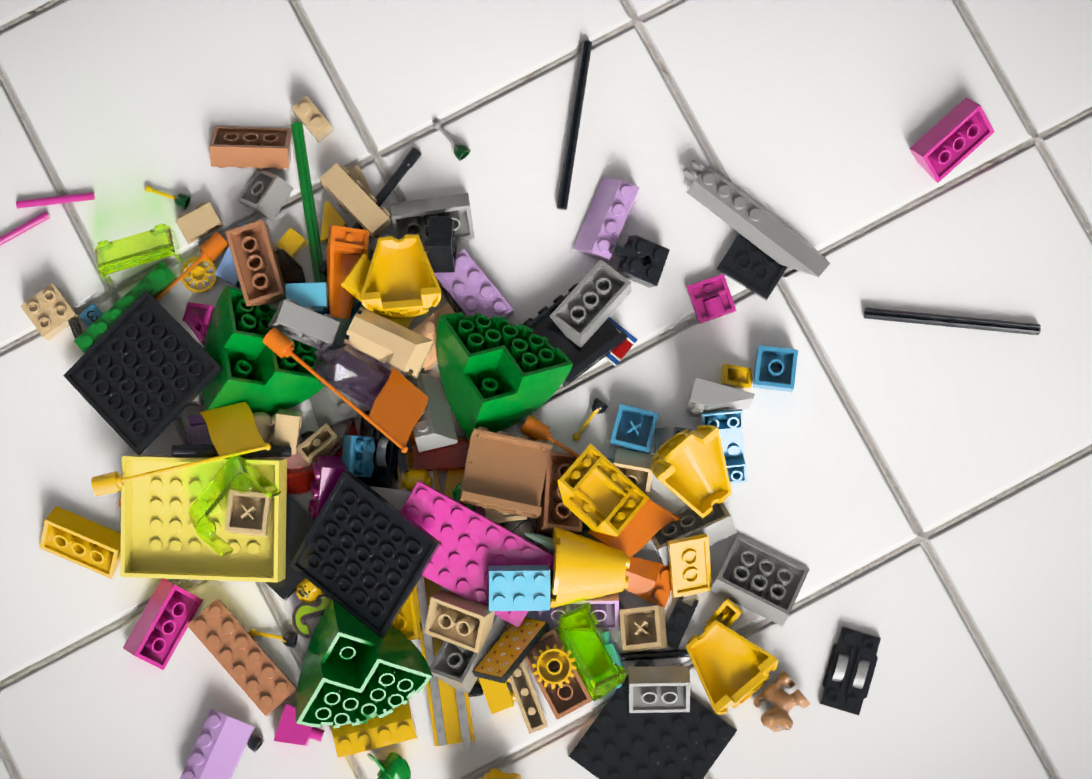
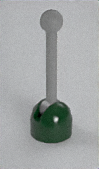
(461, 151)

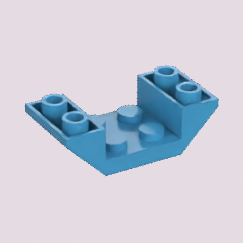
(730, 429)

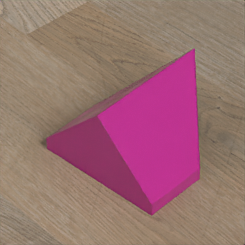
(198, 318)

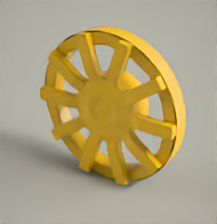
(199, 275)

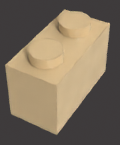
(312, 119)
(198, 222)
(287, 428)
(319, 443)

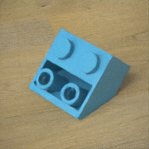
(358, 455)

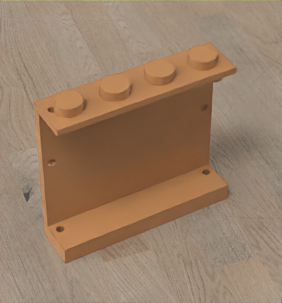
(504, 472)

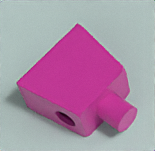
(294, 733)

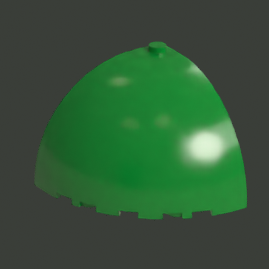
(248, 366)
(495, 370)
(355, 673)

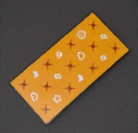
(510, 650)

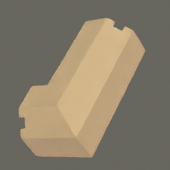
(388, 342)

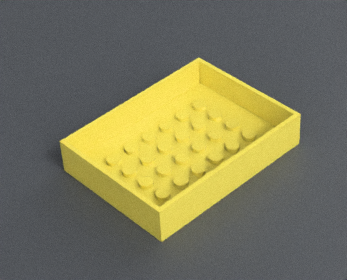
(162, 540)

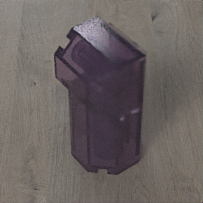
(352, 373)

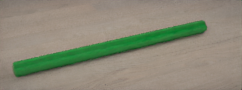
(308, 200)

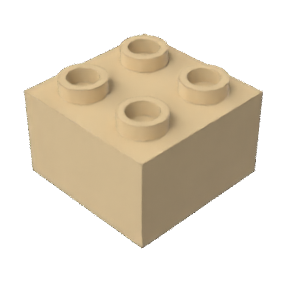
(49, 311)
(248, 513)
(643, 628)

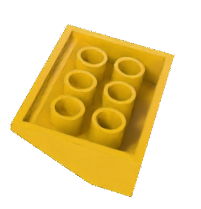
(377, 733)

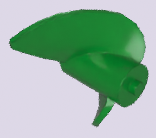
(393, 767)

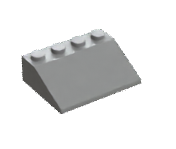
(714, 397)
(760, 580)

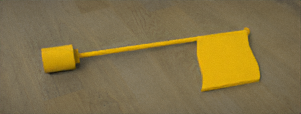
(230, 430)

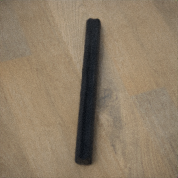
(210, 451)

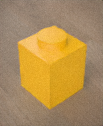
(292, 243)

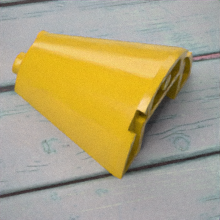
(400, 279)
(694, 468)
(585, 569)
(729, 665)

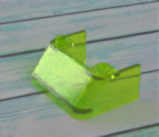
(136, 250)
(234, 474)
(592, 660)

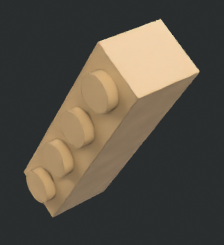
(355, 200)
(527, 699)

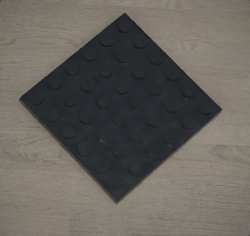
(143, 372)
(365, 553)
(651, 743)

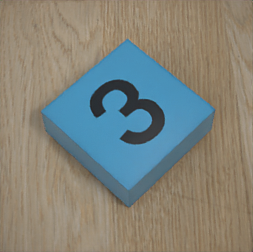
(91, 314)

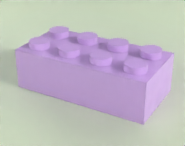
(473, 290)

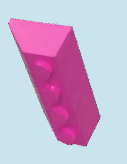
(952, 139)
(162, 624)

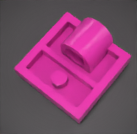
(711, 298)

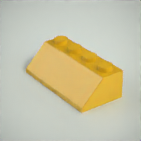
(82, 541)

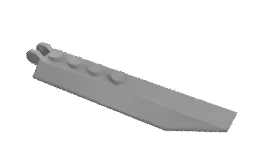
(753, 220)

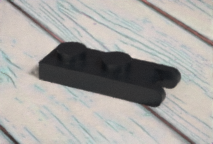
(679, 622)

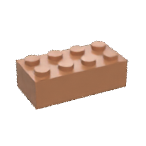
(565, 699)

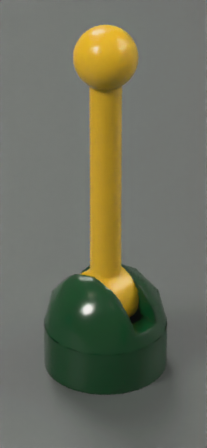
(181, 200)

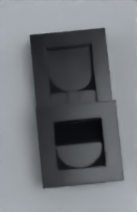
(402, 463)

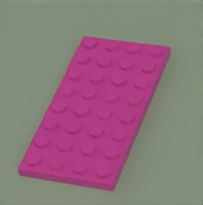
(469, 546)

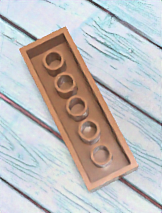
(242, 657)

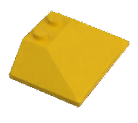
(600, 493)

